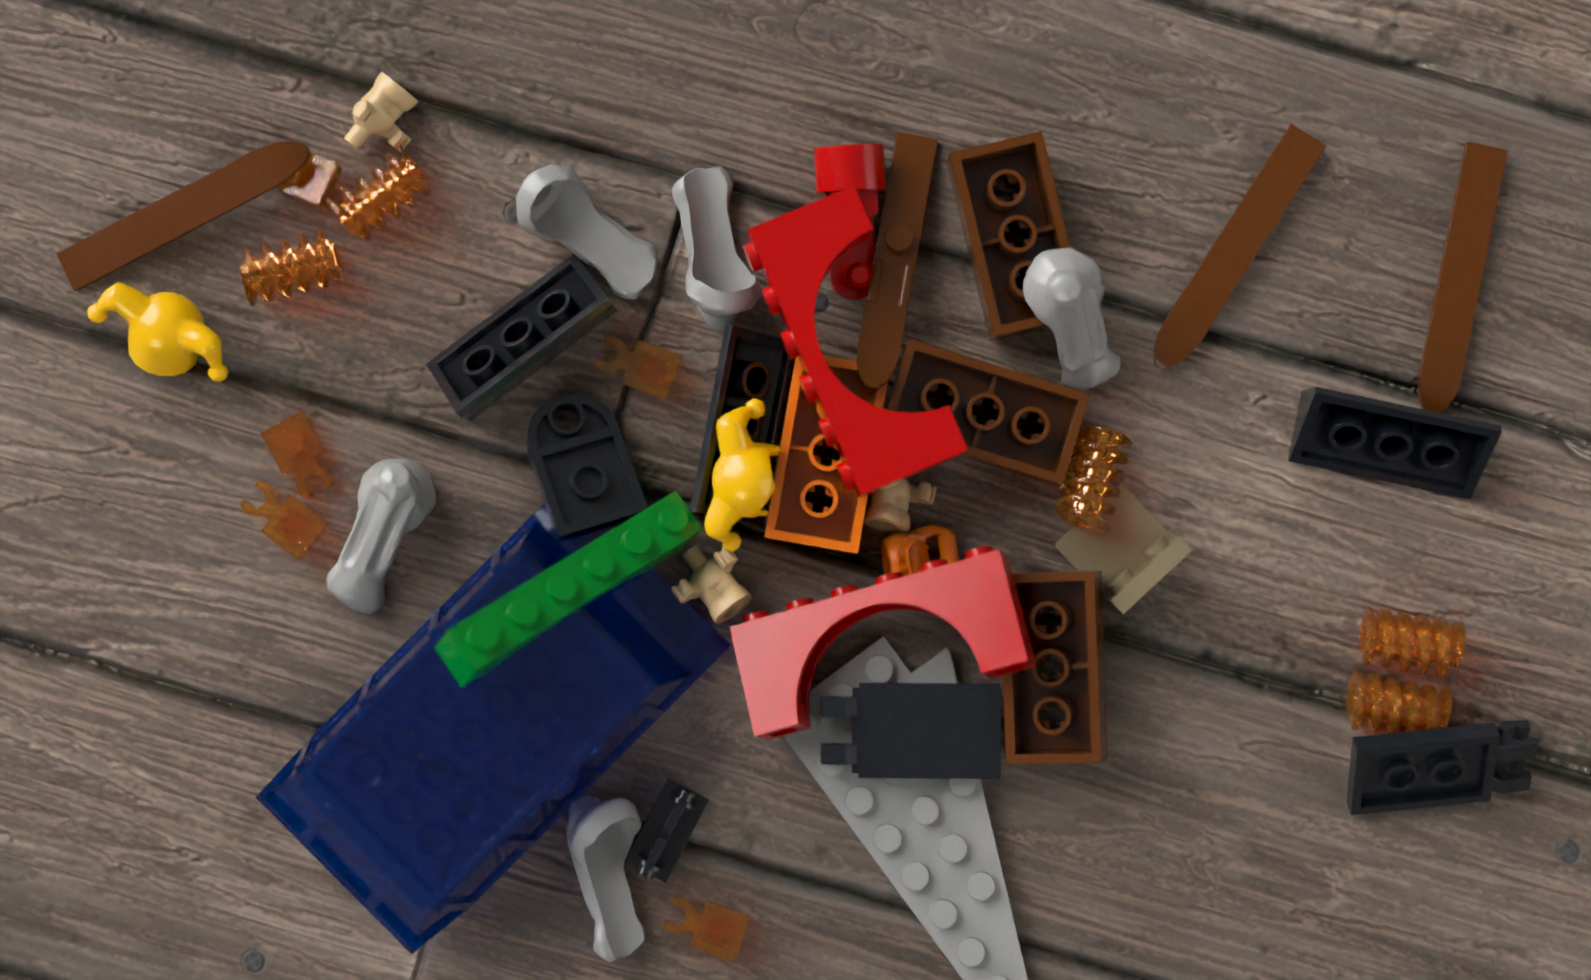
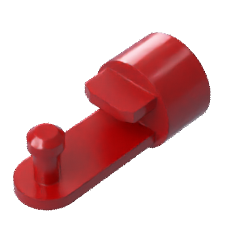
(836, 170)

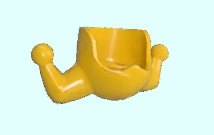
(163, 331)
(740, 476)

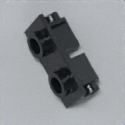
(666, 831)

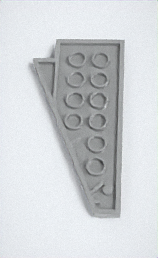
(921, 831)

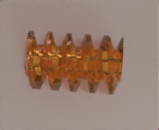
(380, 195)
(289, 267)
(1089, 478)
(1411, 641)
(1396, 704)

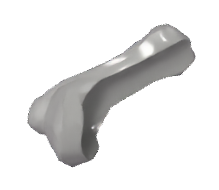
(559, 208)
(716, 275)
(1067, 296)
(391, 503)
(598, 844)

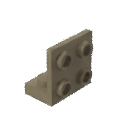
(1129, 556)

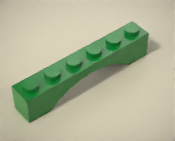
(551, 596)

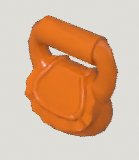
(909, 550)

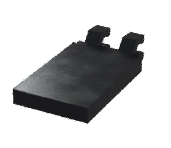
(919, 730)
(1438, 766)

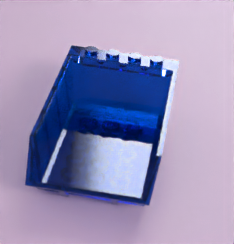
(440, 787)

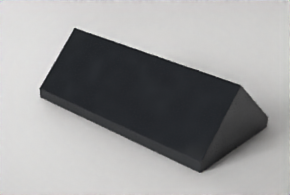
(520, 338)
(747, 369)
(1391, 442)

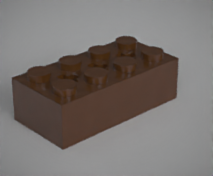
(986, 220)
(1012, 397)
(1080, 687)

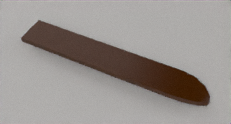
(182, 212)
(1236, 246)
(895, 259)
(1460, 275)

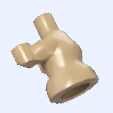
(378, 112)
(890, 505)
(713, 584)

